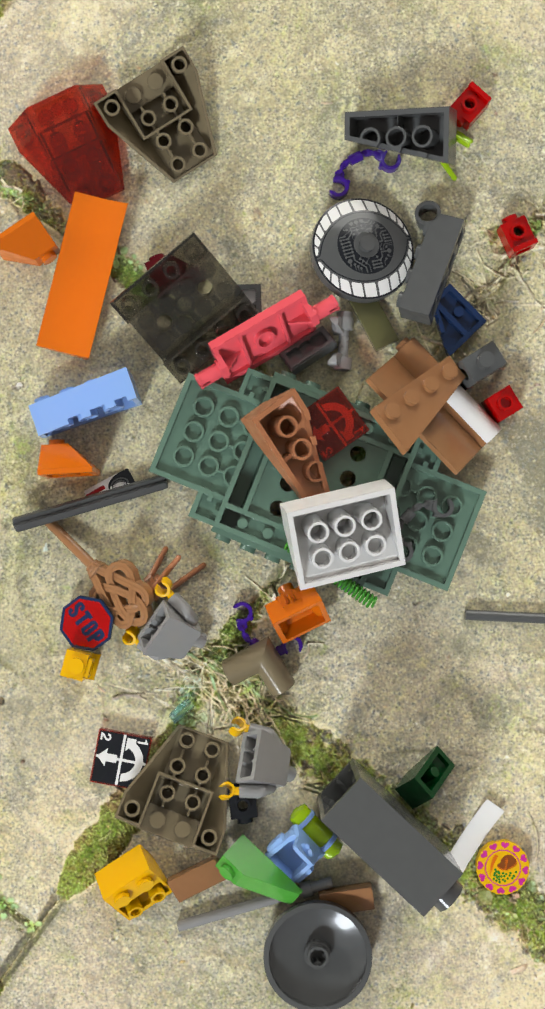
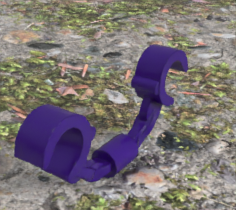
(355, 158)
(242, 625)

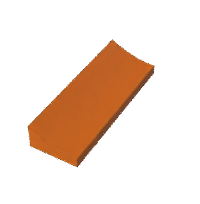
(81, 275)

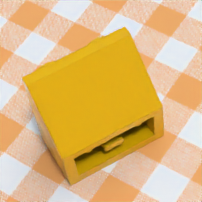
(132, 882)

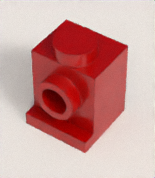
(476, 99)
(512, 243)

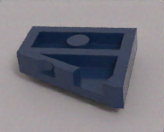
(456, 320)

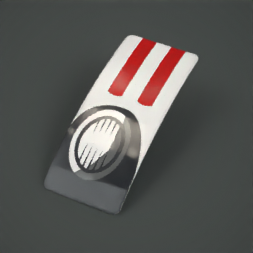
(119, 479)

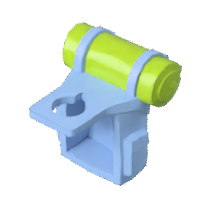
(303, 844)

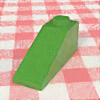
(254, 871)

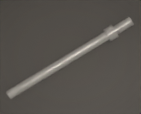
(308, 888)

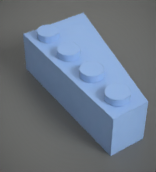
(85, 403)

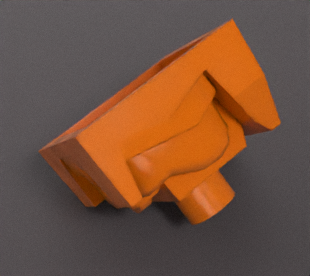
(296, 612)

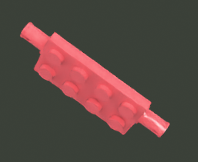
(264, 337)

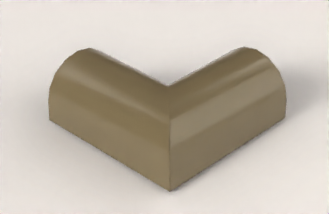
(263, 660)

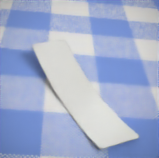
(475, 833)

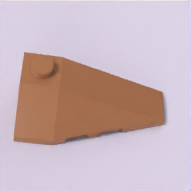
(286, 438)

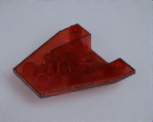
(71, 143)

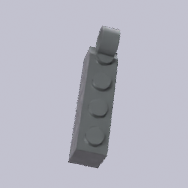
(432, 264)

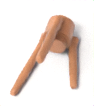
(152, 580)

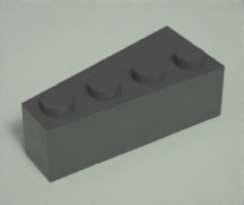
(409, 131)

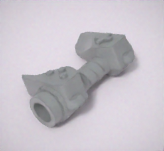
(341, 326)

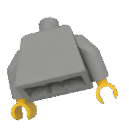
(169, 630)
(261, 763)

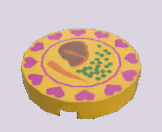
(502, 866)

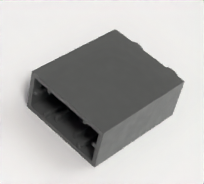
(390, 839)

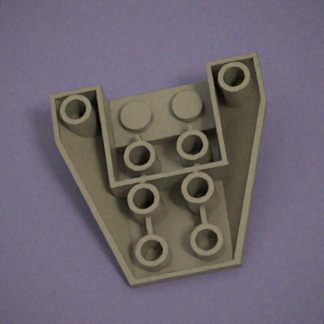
(163, 116)
(180, 792)

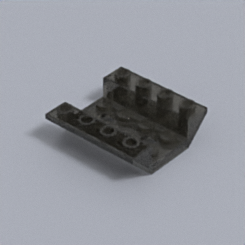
(196, 317)

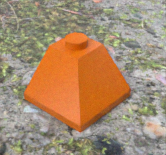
(28, 242)
(63, 461)

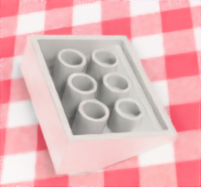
(343, 533)

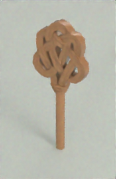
(113, 584)

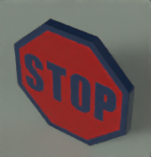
(87, 623)

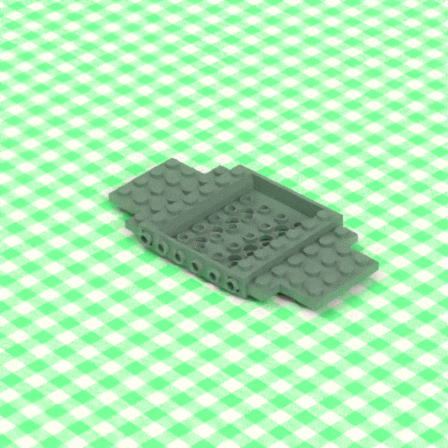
(237, 483)

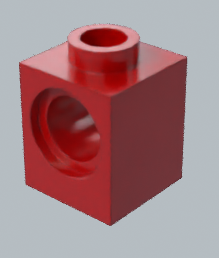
(502, 404)

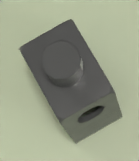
(481, 364)

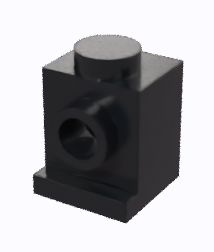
(245, 815)

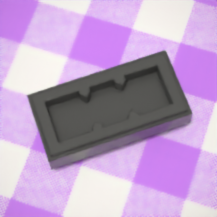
(308, 350)

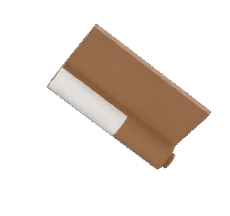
(461, 423)

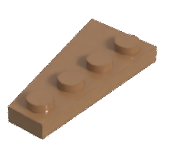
(416, 404)

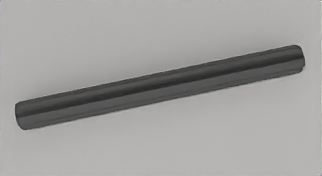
(89, 503)

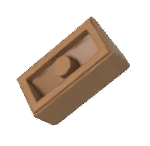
(195, 879)
(353, 896)

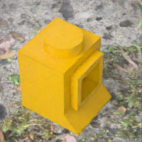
(80, 664)

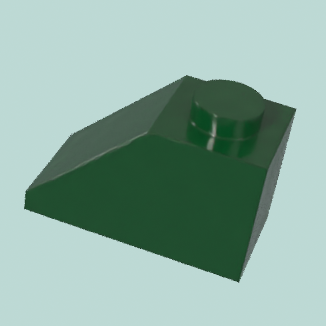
(425, 778)

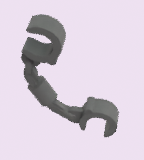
(409, 514)

